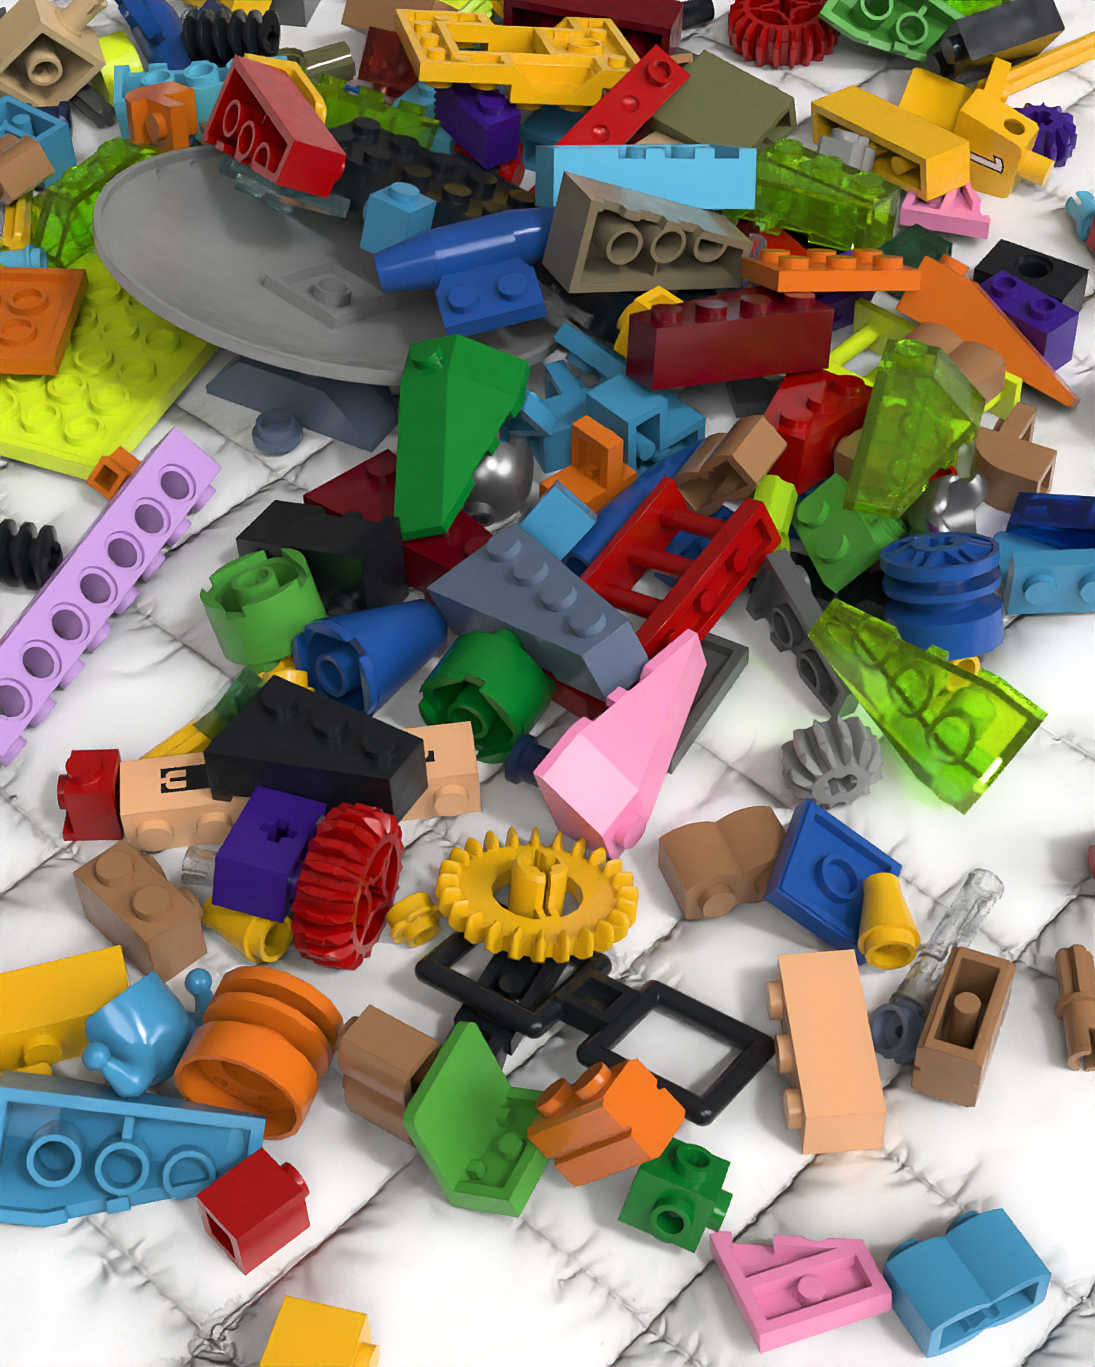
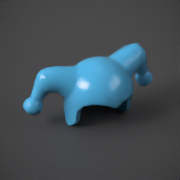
(144, 1032)

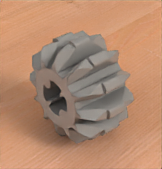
(832, 761)

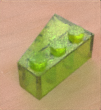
(820, 198)

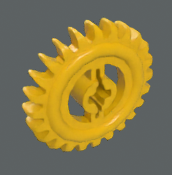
(536, 881)

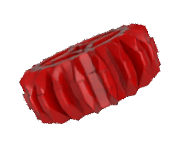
(780, 32)
(347, 886)

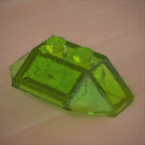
(65, 208)

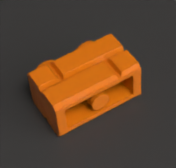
(604, 1121)

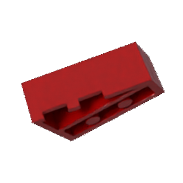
(812, 416)

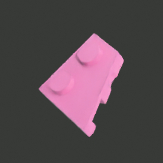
(800, 1285)

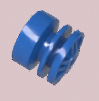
(944, 592)

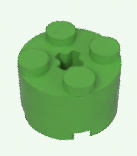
(261, 607)

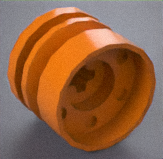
(261, 1048)

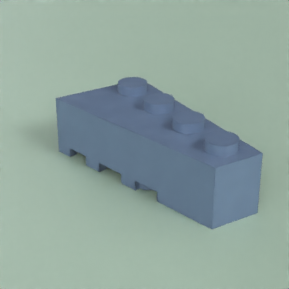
(553, 612)

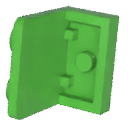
(839, 539)
(475, 1127)

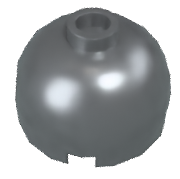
(501, 483)

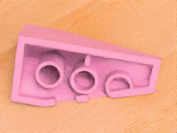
(611, 769)

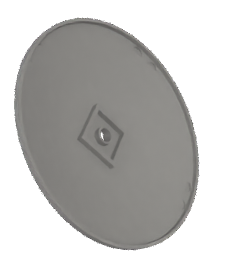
(268, 279)

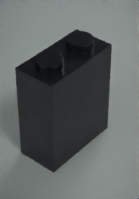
(1006, 31)

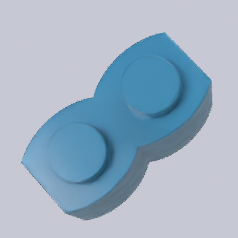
(964, 1280)

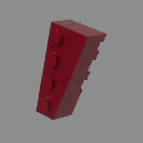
(639, 21)

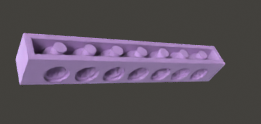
(130, 532)

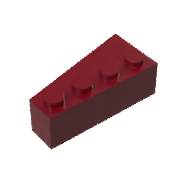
(729, 338)
(371, 491)

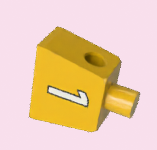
(1000, 145)

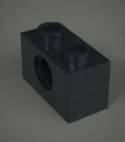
(1046, 273)

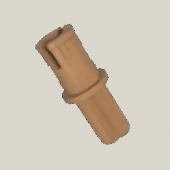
(1077, 1004)

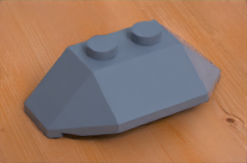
(335, 408)

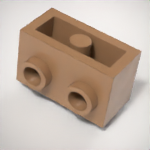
(141, 910)

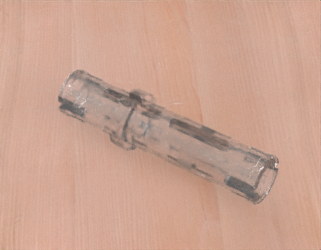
(957, 928)

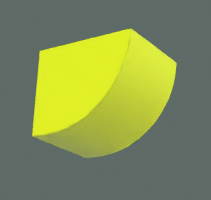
(117, 51)

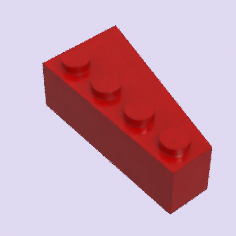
(274, 129)

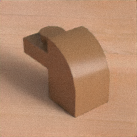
(1012, 460)

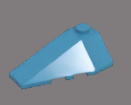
(87, 1151)

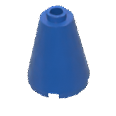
(369, 652)

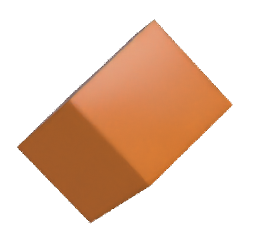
(112, 472)

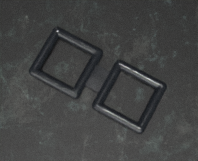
(607, 1014)

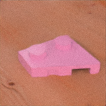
(951, 213)

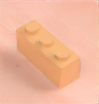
(826, 1052)

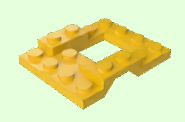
(532, 63)

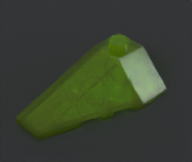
(912, 427)

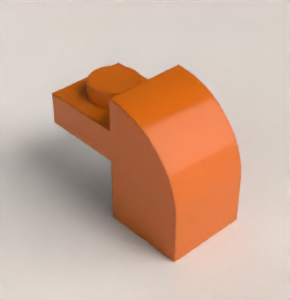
(162, 115)
(596, 465)

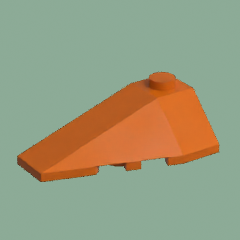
(968, 311)

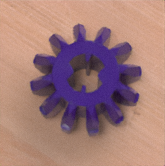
(1056, 132)

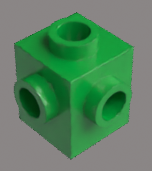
(678, 1195)

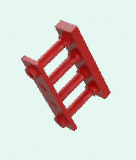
(625, 109)
(704, 584)

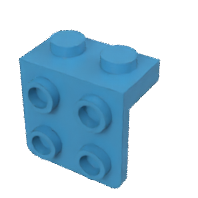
(1045, 578)

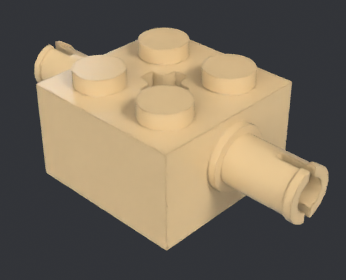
(48, 50)

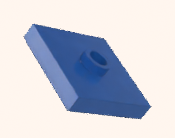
(823, 876)

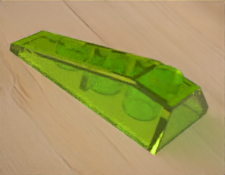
(939, 718)

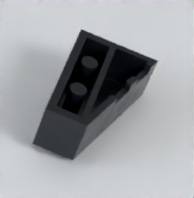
(350, 558)
(315, 751)

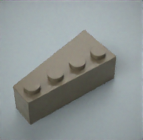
(635, 241)

